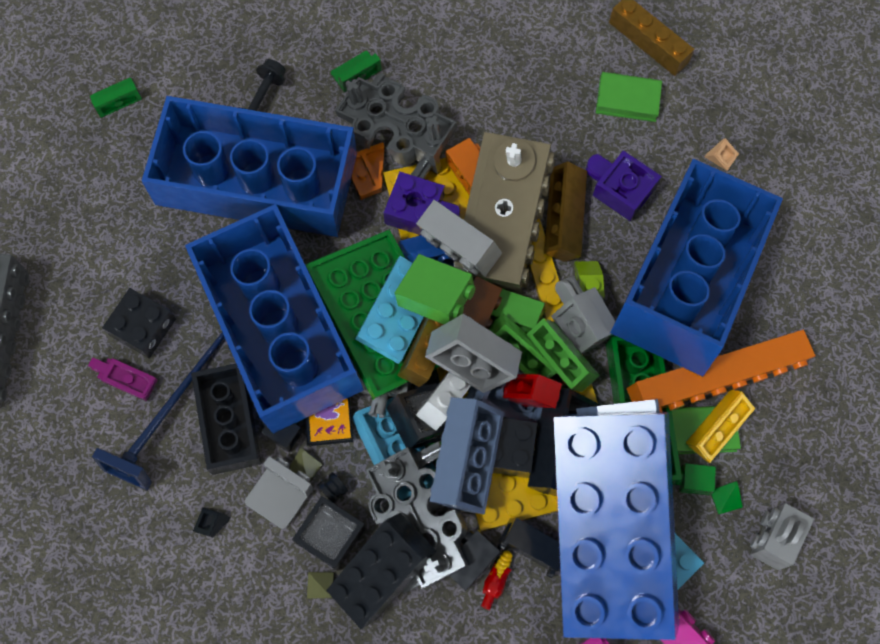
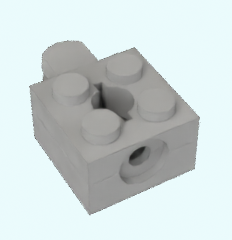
(583, 316)
(781, 536)

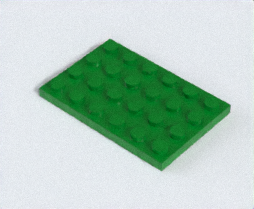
(348, 288)

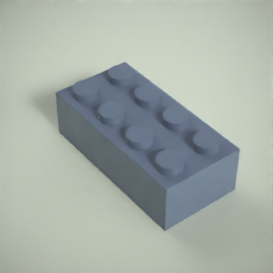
(467, 455)

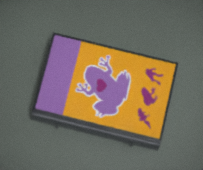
(330, 425)

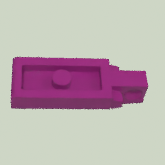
(124, 377)

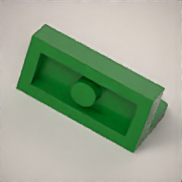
(360, 66)
(115, 97)

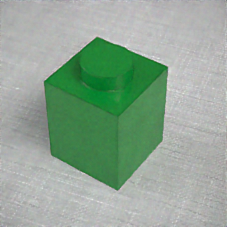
(697, 479)

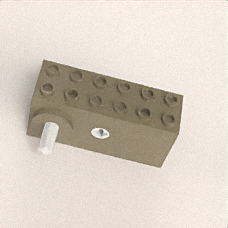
(508, 203)

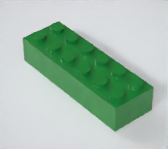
(632, 364)

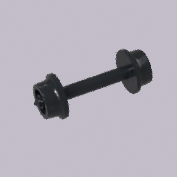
(270, 72)

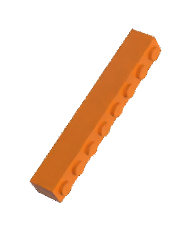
(726, 371)

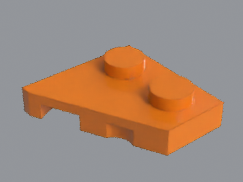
(368, 171)

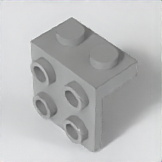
(279, 493)

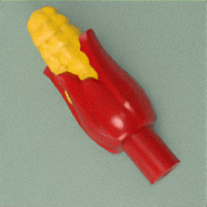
(496, 580)

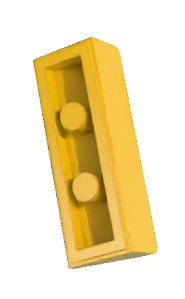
(720, 425)

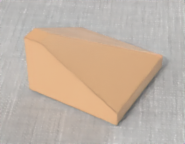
(722, 154)

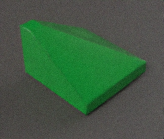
(727, 498)

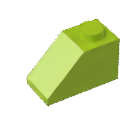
(589, 275)

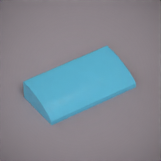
(383, 441)

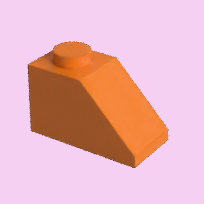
(463, 162)

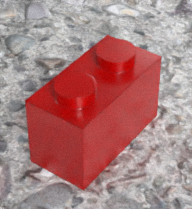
(533, 391)

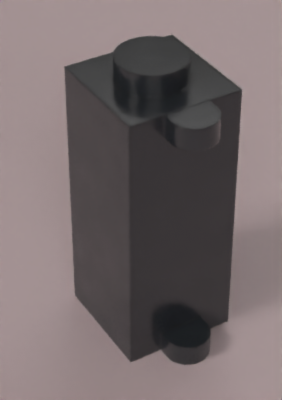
(531, 544)

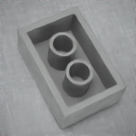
(458, 239)
(473, 353)

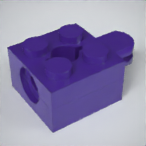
(623, 174)
(405, 210)

